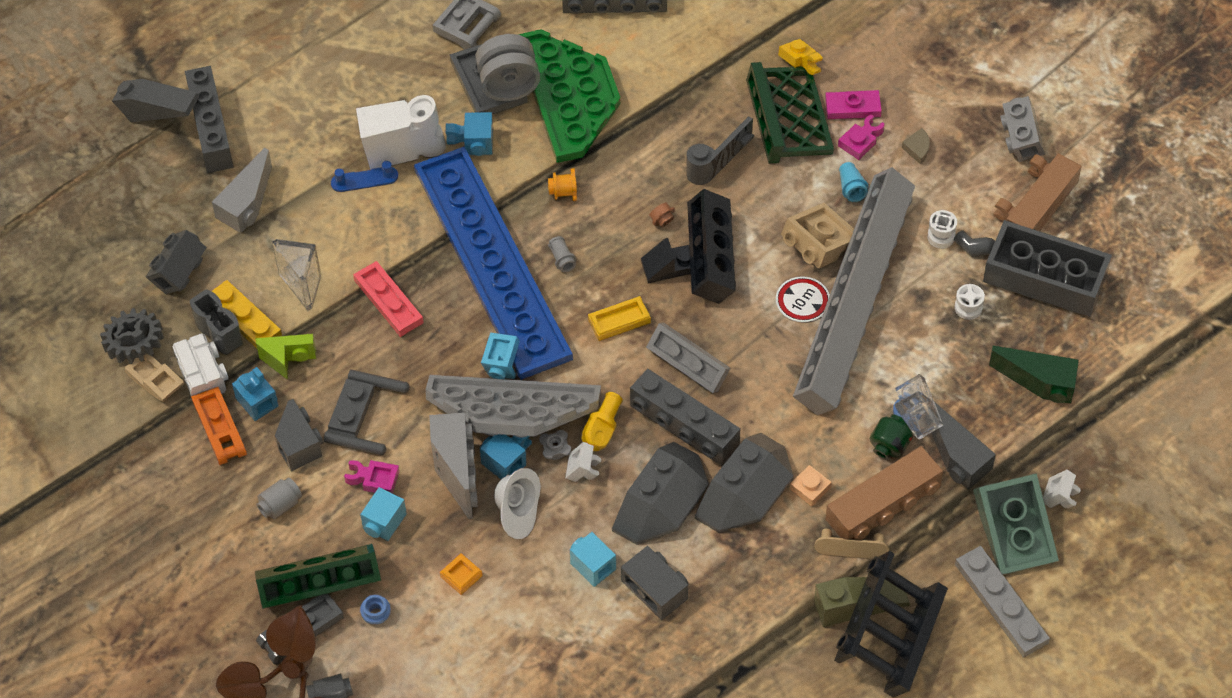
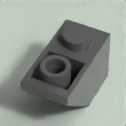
(296, 439)

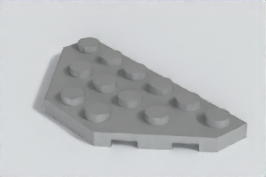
(512, 405)

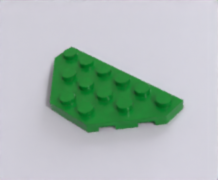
(573, 94)

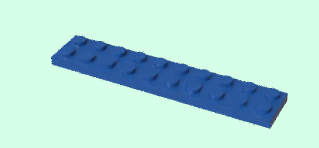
(493, 261)

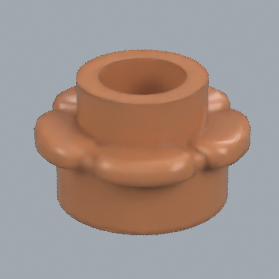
(662, 214)

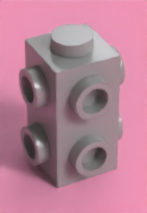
(1022, 128)

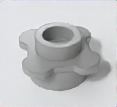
(555, 452)

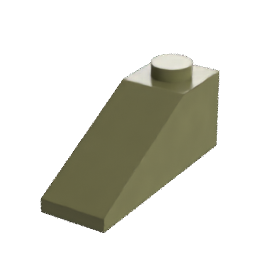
(837, 598)

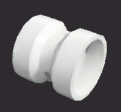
(942, 229)

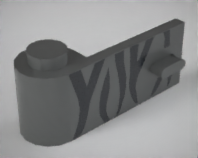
(705, 163)

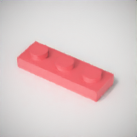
(388, 298)

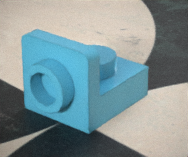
(500, 356)

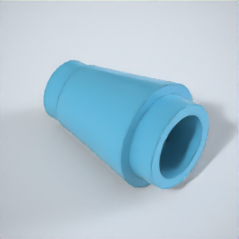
(852, 183)

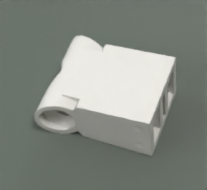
(400, 131)

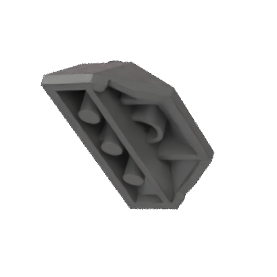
(746, 485)
(662, 495)

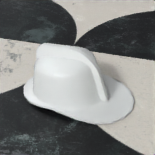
(518, 501)

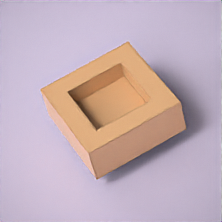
(810, 485)

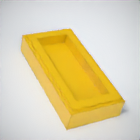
(619, 318)

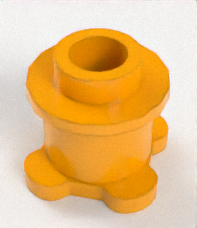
(563, 185)

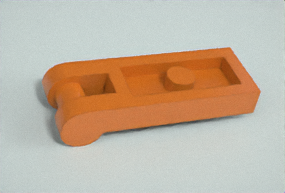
(218, 424)

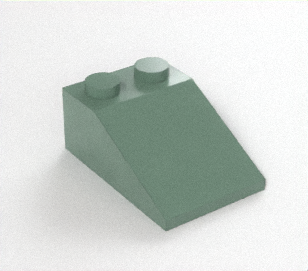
(1016, 523)

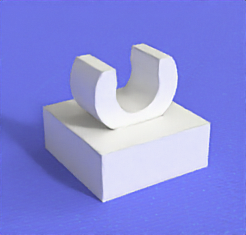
(580, 463)
(1059, 490)

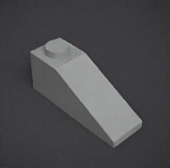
(242, 198)

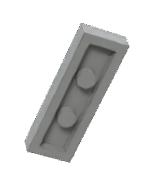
(688, 357)

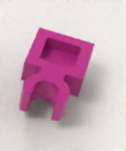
(860, 140)
(374, 476)

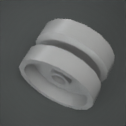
(507, 67)

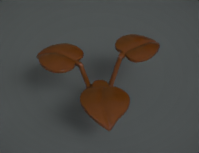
(286, 636)

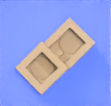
(154, 377)

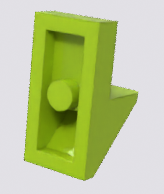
(281, 349)

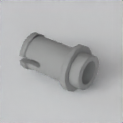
(564, 259)

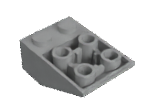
(454, 457)

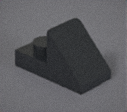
(666, 262)

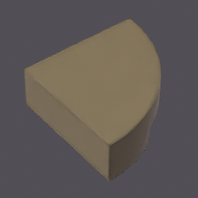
(917, 145)

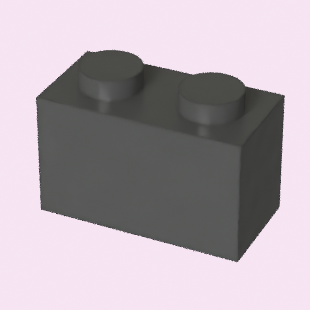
(655, 582)

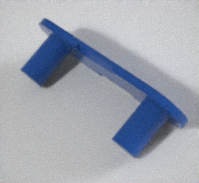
(358, 180)

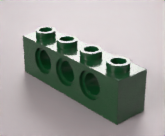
(317, 576)

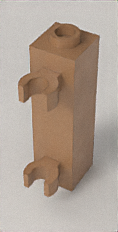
(1046, 194)

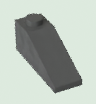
(153, 100)
(962, 453)

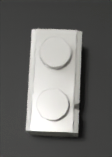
(198, 364)

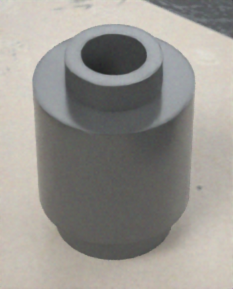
(330, 687)

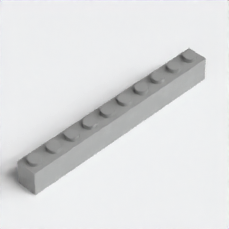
(854, 292)

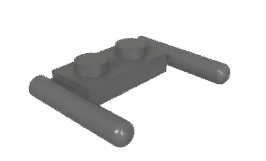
(353, 407)

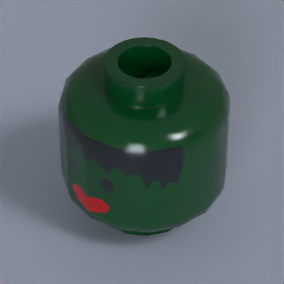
(891, 437)

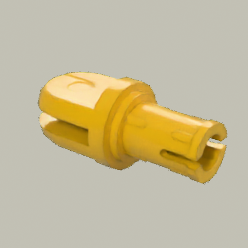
(601, 424)

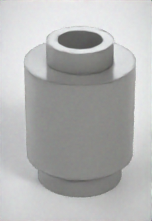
(278, 498)

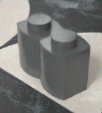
(216, 321)

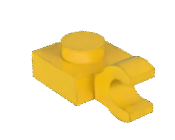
(800, 54)

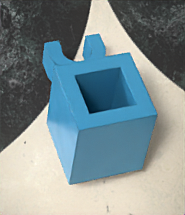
(475, 133)
(255, 394)
(504, 454)

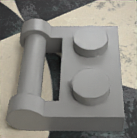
(458, 18)

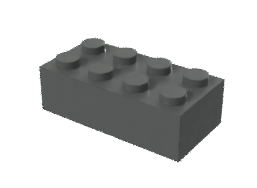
(1047, 268)

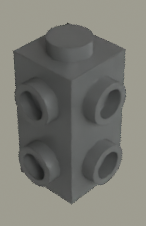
(176, 261)

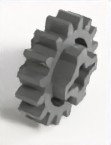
(132, 336)

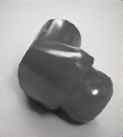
(975, 246)

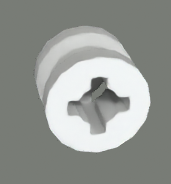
(975, 297)

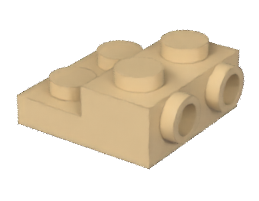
(818, 235)

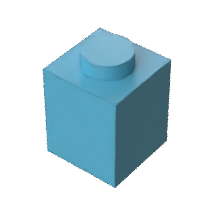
(383, 514)
(592, 558)

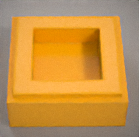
(461, 574)

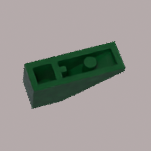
(1040, 373)

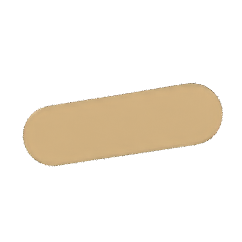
(850, 548)

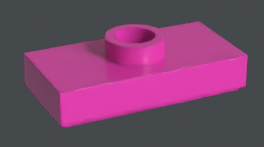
(852, 104)

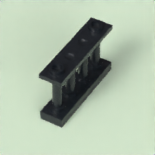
(918, 625)

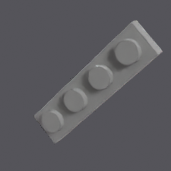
(1002, 601)

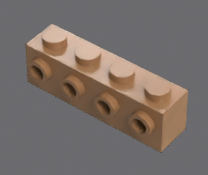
(884, 495)

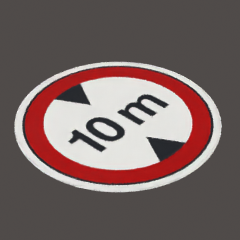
(802, 299)

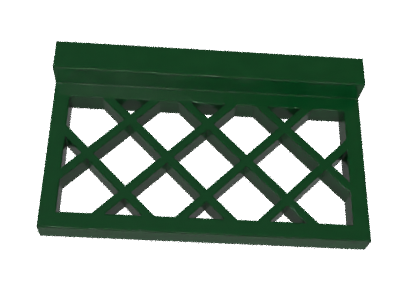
(768, 119)

